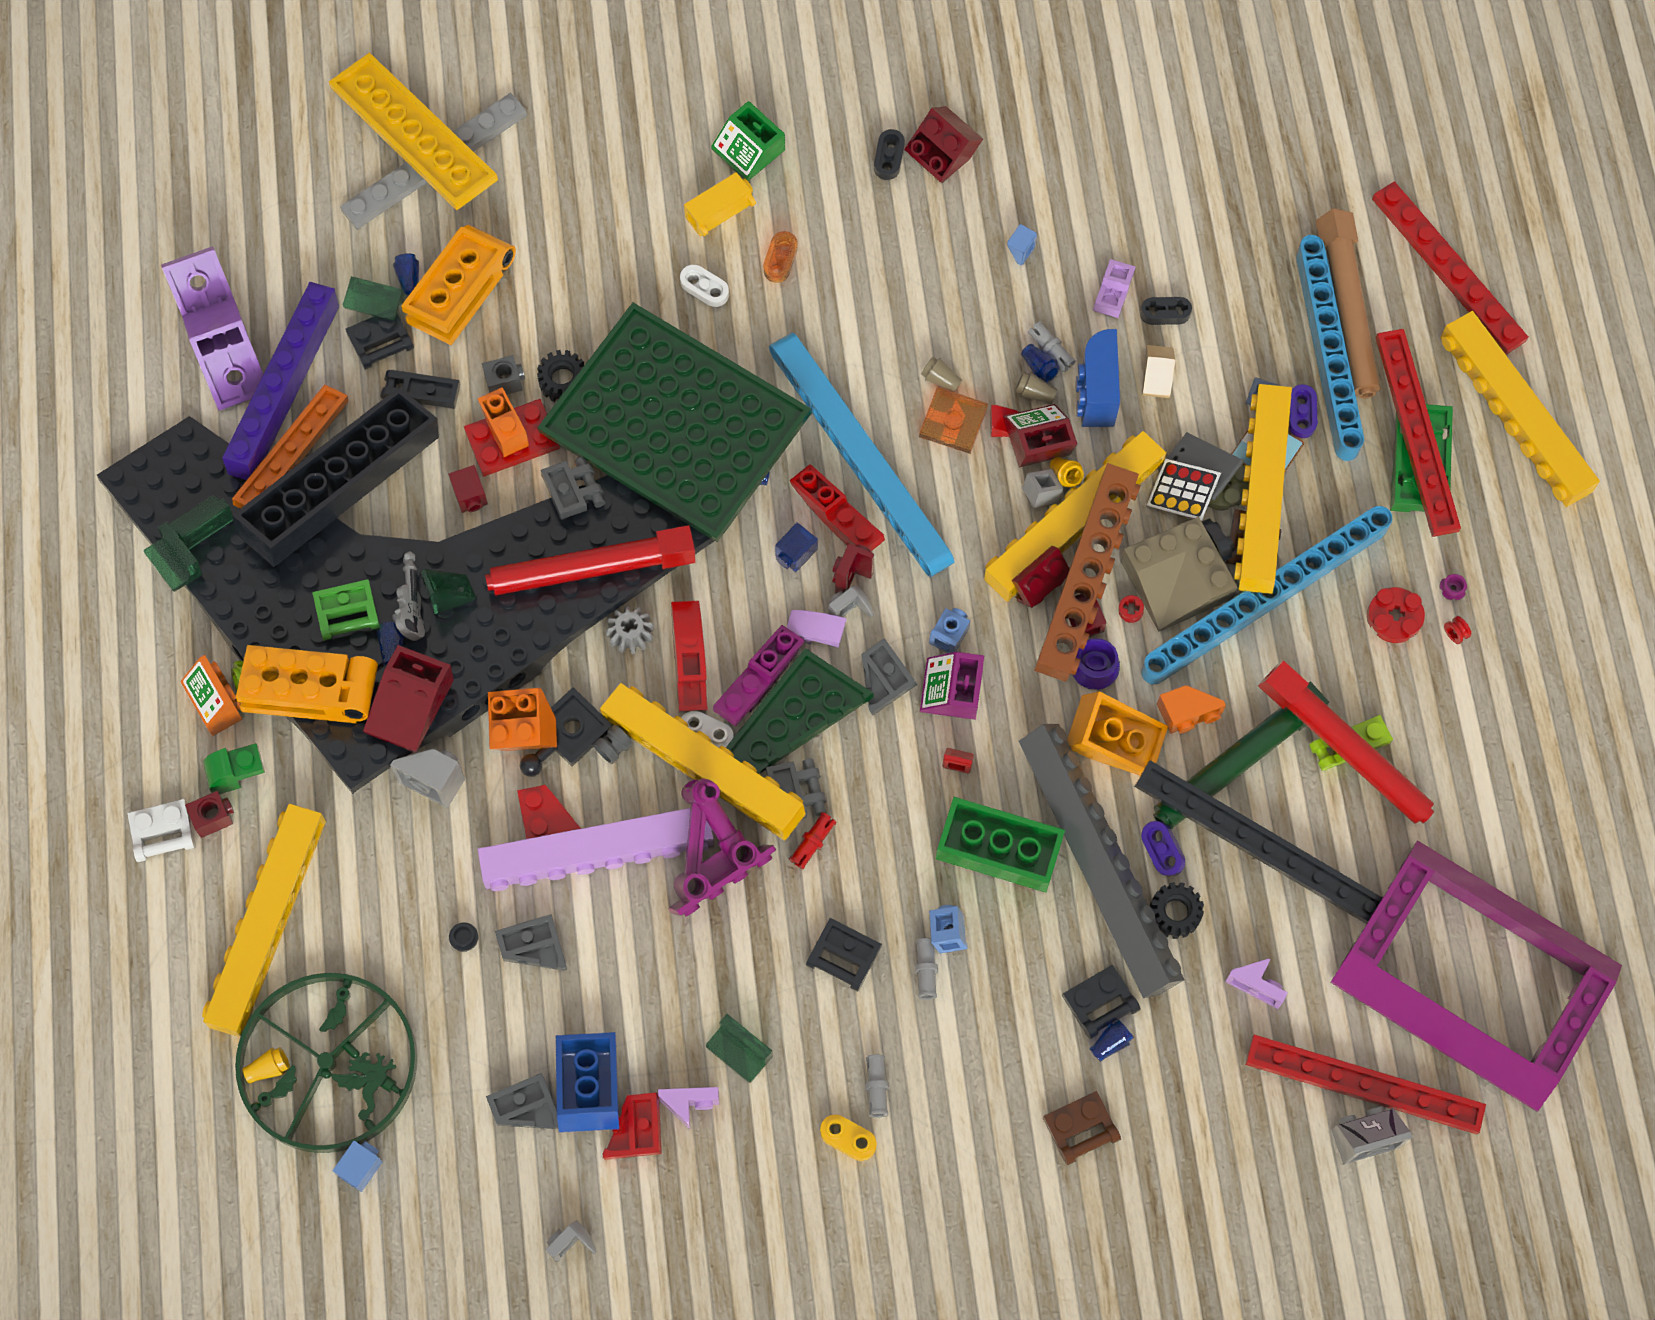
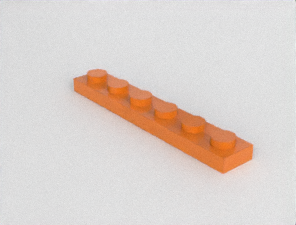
(294, 443)

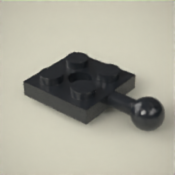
(569, 745)

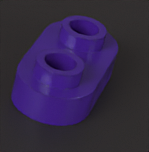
(1303, 413)
(1162, 850)

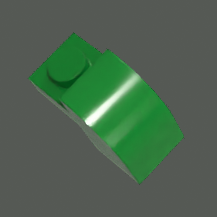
(227, 768)

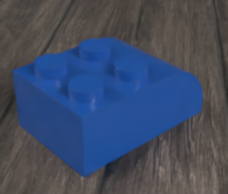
(1099, 381)
(587, 1082)

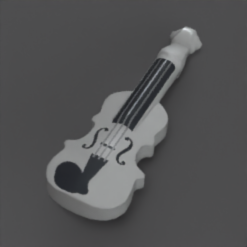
(408, 615)

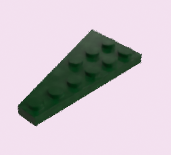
(796, 710)

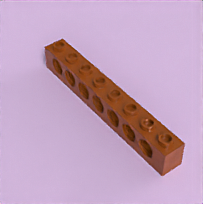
(1113, 482)

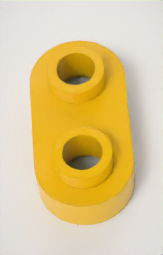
(847, 1138)

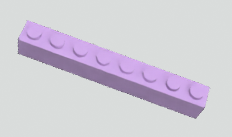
(587, 849)

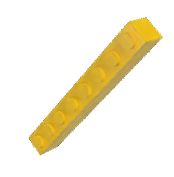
(1519, 409)
(1264, 489)
(1066, 521)
(699, 759)
(264, 920)

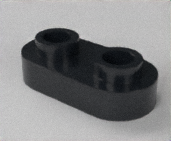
(889, 156)
(1222, 543)

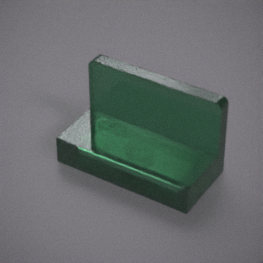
(373, 298)
(202, 521)
(172, 559)
(739, 1049)

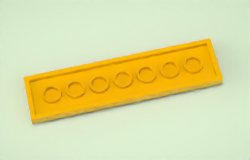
(413, 131)

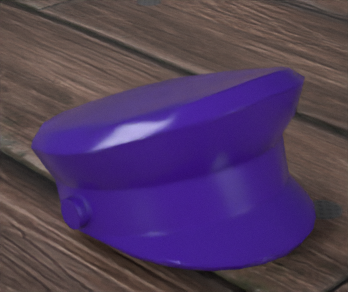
(1098, 664)

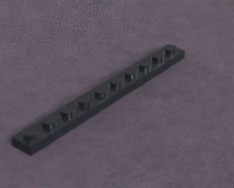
(1258, 842)

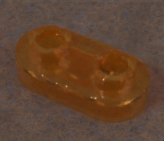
(780, 258)

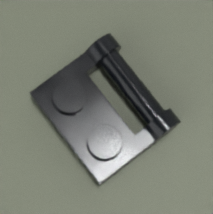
(374, 333)
(847, 945)
(1096, 993)

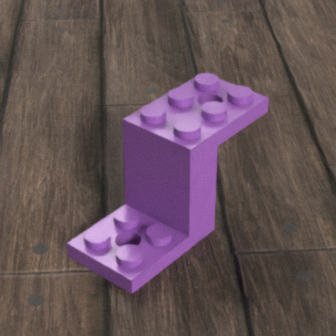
(214, 327)

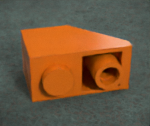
(503, 422)
(1187, 707)

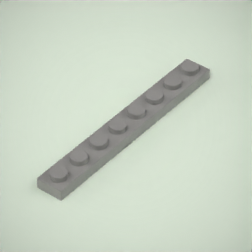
(406, 180)

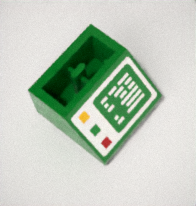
(749, 141)

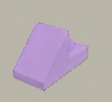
(1249, 980)
(680, 1100)

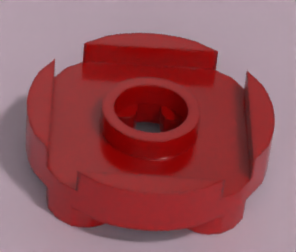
(1406, 603)

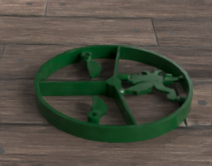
(373, 1076)

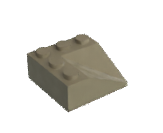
(1178, 574)

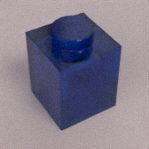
(795, 547)

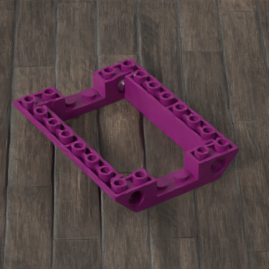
(1442, 1029)

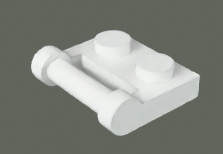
(158, 822)

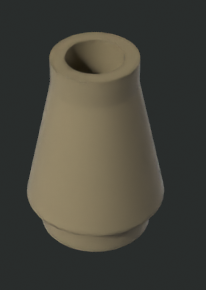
(941, 375)
(1035, 388)

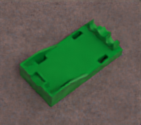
(1406, 496)

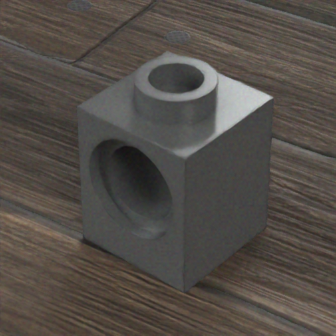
(498, 367)

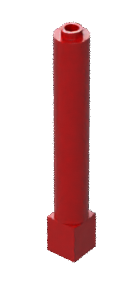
(669, 548)
(1291, 691)

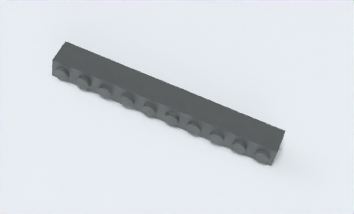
(1101, 860)

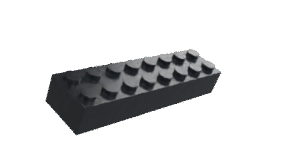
(335, 476)

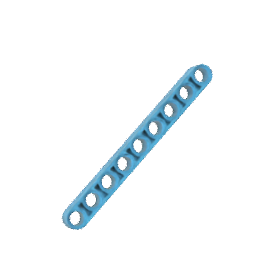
(1325, 357)

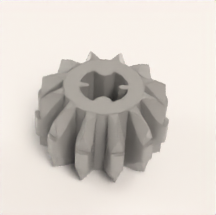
(634, 637)

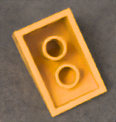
(1115, 733)

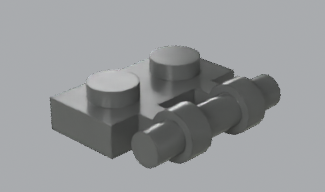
(564, 490)
(789, 780)

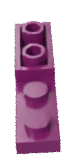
(759, 676)

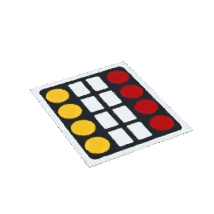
(1183, 489)

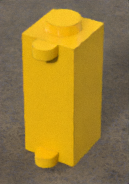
(719, 204)

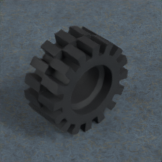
(553, 364)
(1188, 898)

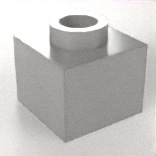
(1042, 488)

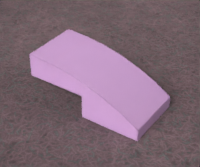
(1114, 288)
(817, 627)

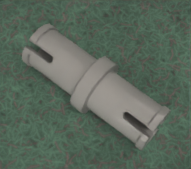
(1051, 346)
(926, 969)
(877, 1086)

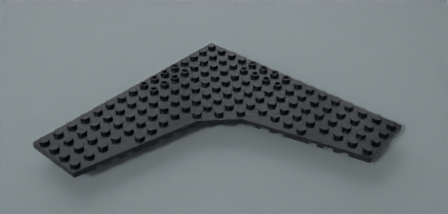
(487, 642)

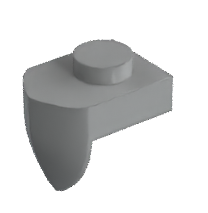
(844, 602)
(561, 1241)

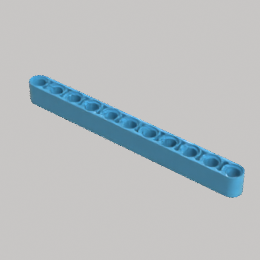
(861, 455)
(1261, 605)

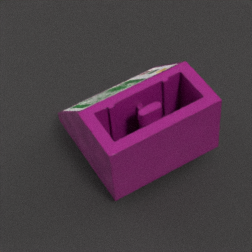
(952, 685)

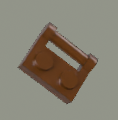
(1076, 1119)

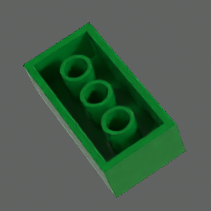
(999, 844)

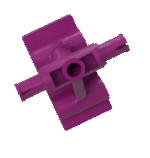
(722, 866)

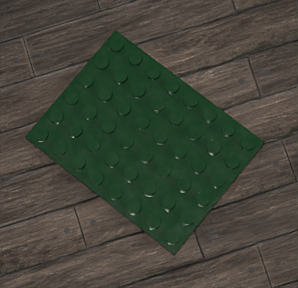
(675, 421)

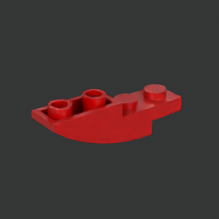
(834, 509)
(689, 656)

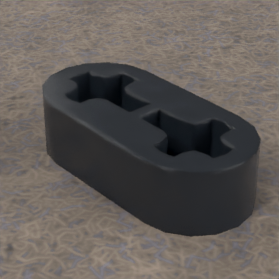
(1166, 310)

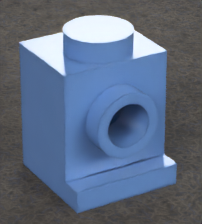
(950, 639)
(942, 937)

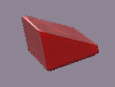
(997, 422)
(958, 760)

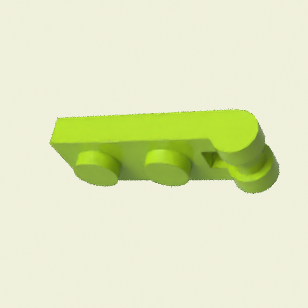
(1371, 730)

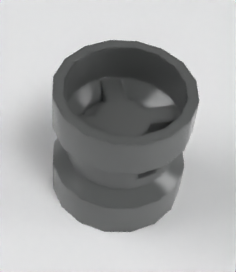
(612, 744)

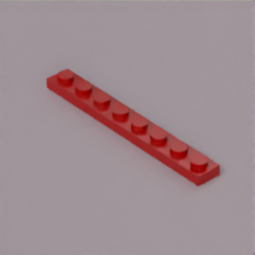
(1449, 267)
(1418, 433)
(1365, 1084)

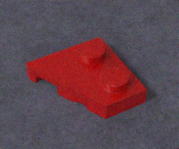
(543, 813)
(638, 1128)

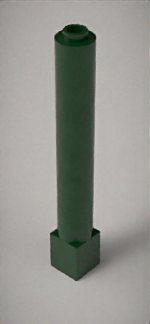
(1240, 757)

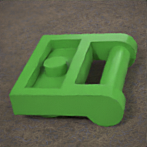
(342, 602)

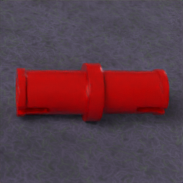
(812, 840)

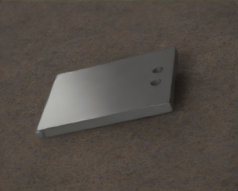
(1207, 456)

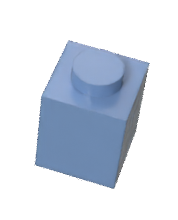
(358, 1165)

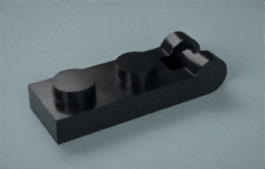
(423, 388)

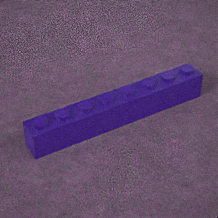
(281, 381)

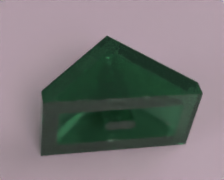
(446, 589)

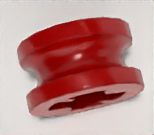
(1123, 612)
(1457, 630)

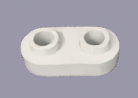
(705, 287)
(710, 727)

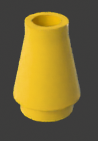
(1067, 471)
(268, 1065)

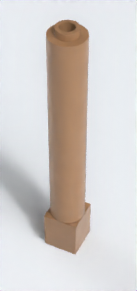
(1339, 234)

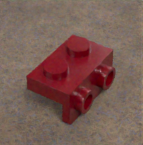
(855, 560)
(1041, 577)

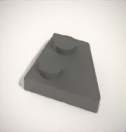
(885, 676)
(532, 944)
(524, 1105)

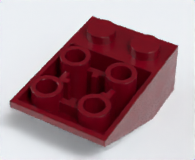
(408, 698)

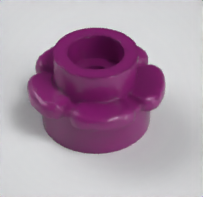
(1453, 580)

